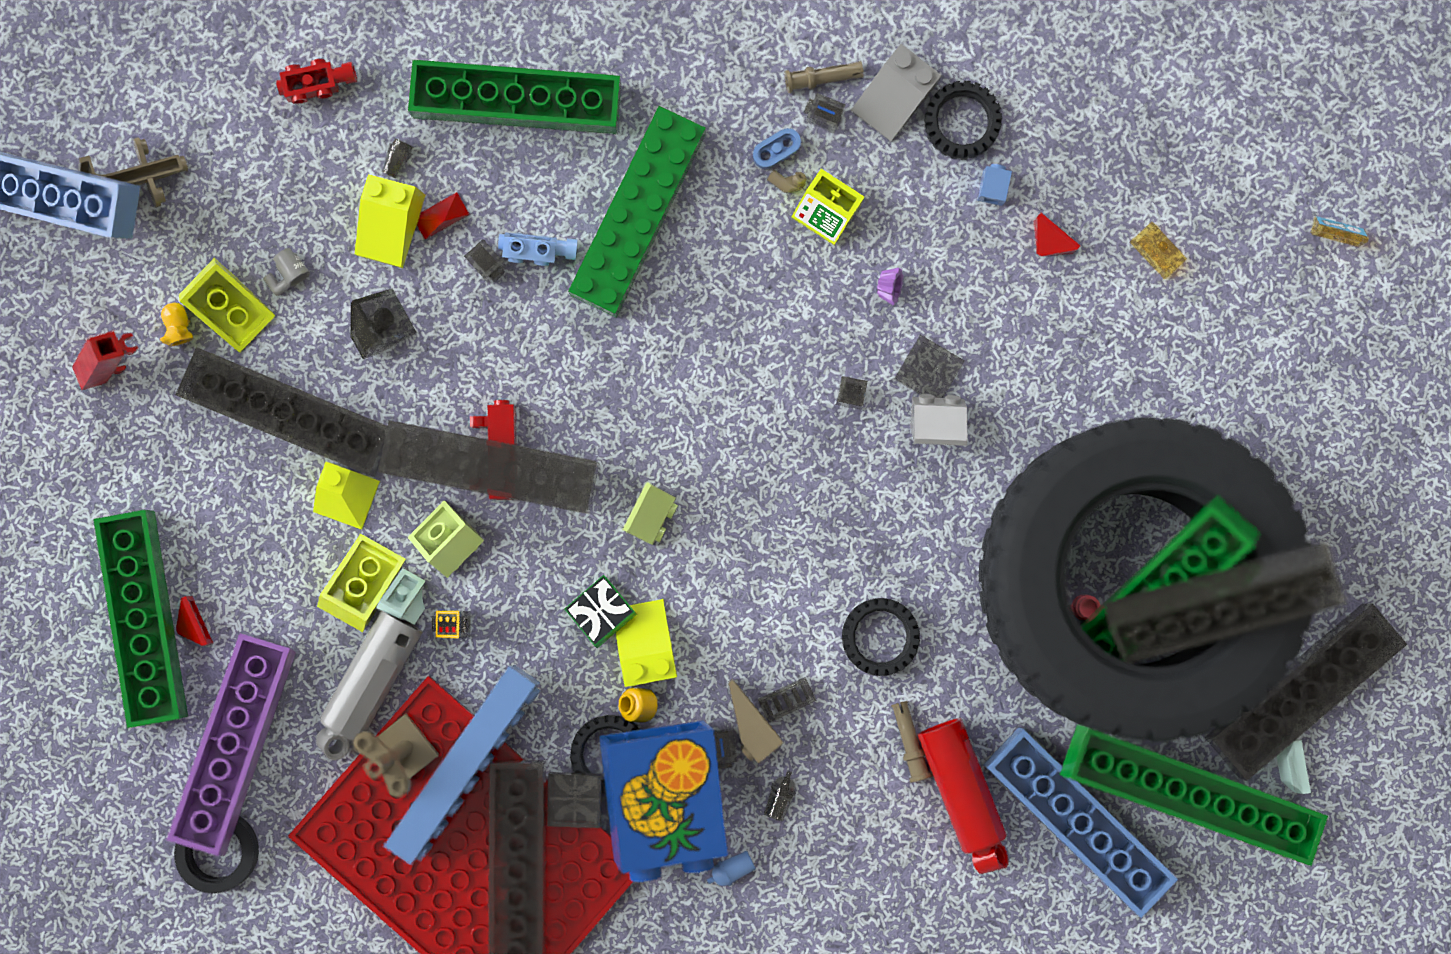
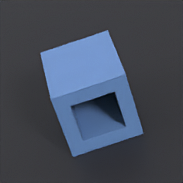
(994, 184)

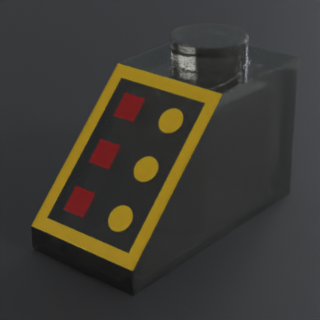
(452, 624)

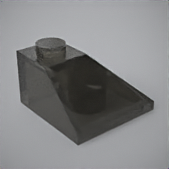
(378, 323)

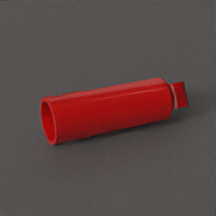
(965, 794)

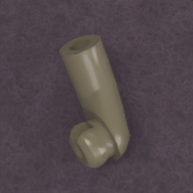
(787, 184)

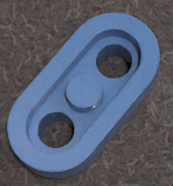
(776, 149)

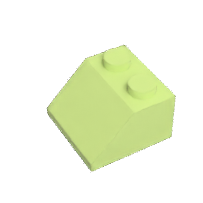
(650, 514)
(445, 539)

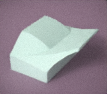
(404, 597)
(1293, 768)

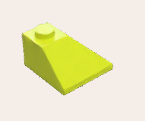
(344, 495)

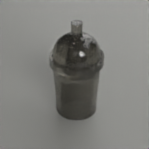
(780, 797)

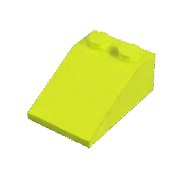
(387, 220)
(226, 305)
(360, 582)
(646, 645)

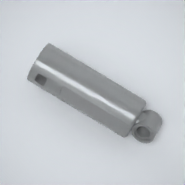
(366, 683)

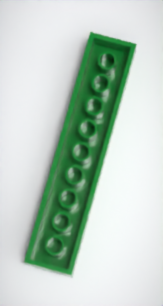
(1193, 795)

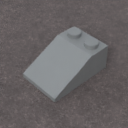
(896, 92)

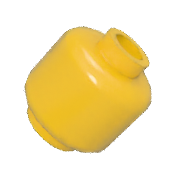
(638, 705)

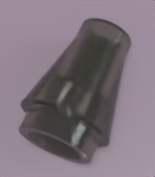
(396, 157)

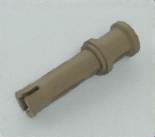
(811, 77)
(913, 755)

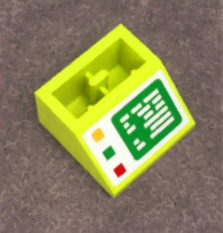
(827, 207)

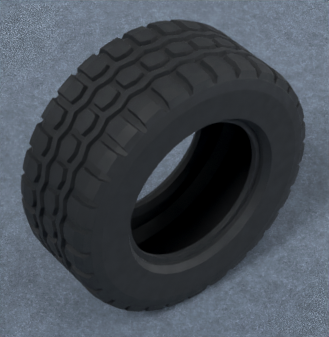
(1029, 599)

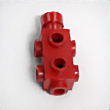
(310, 78)

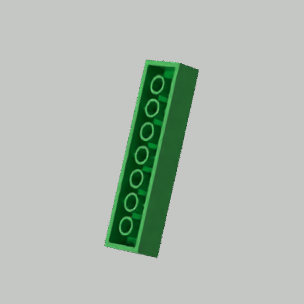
(514, 96)
(637, 211)
(1204, 546)
(140, 618)

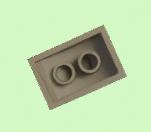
(755, 732)

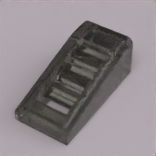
(790, 708)

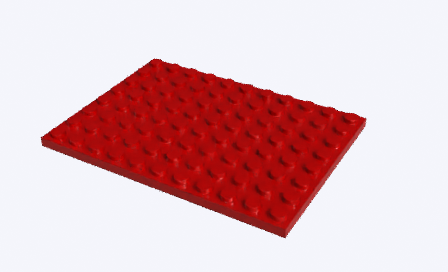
(444, 898)

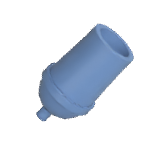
(732, 869)

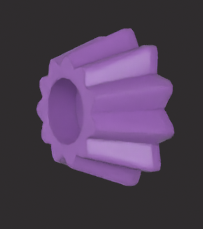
(890, 285)

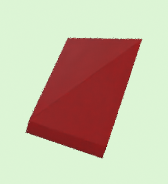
(441, 215)
(1051, 239)
(191, 624)

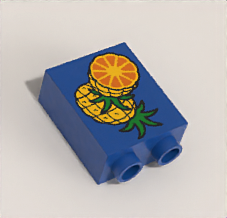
(663, 799)

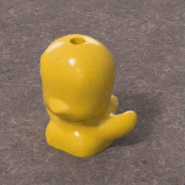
(176, 323)

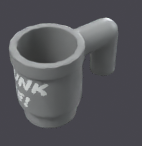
(290, 268)

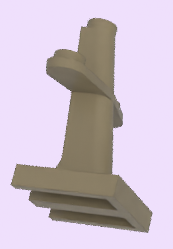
(144, 172)
(398, 752)

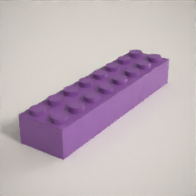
(231, 745)

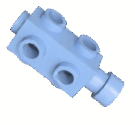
(531, 250)

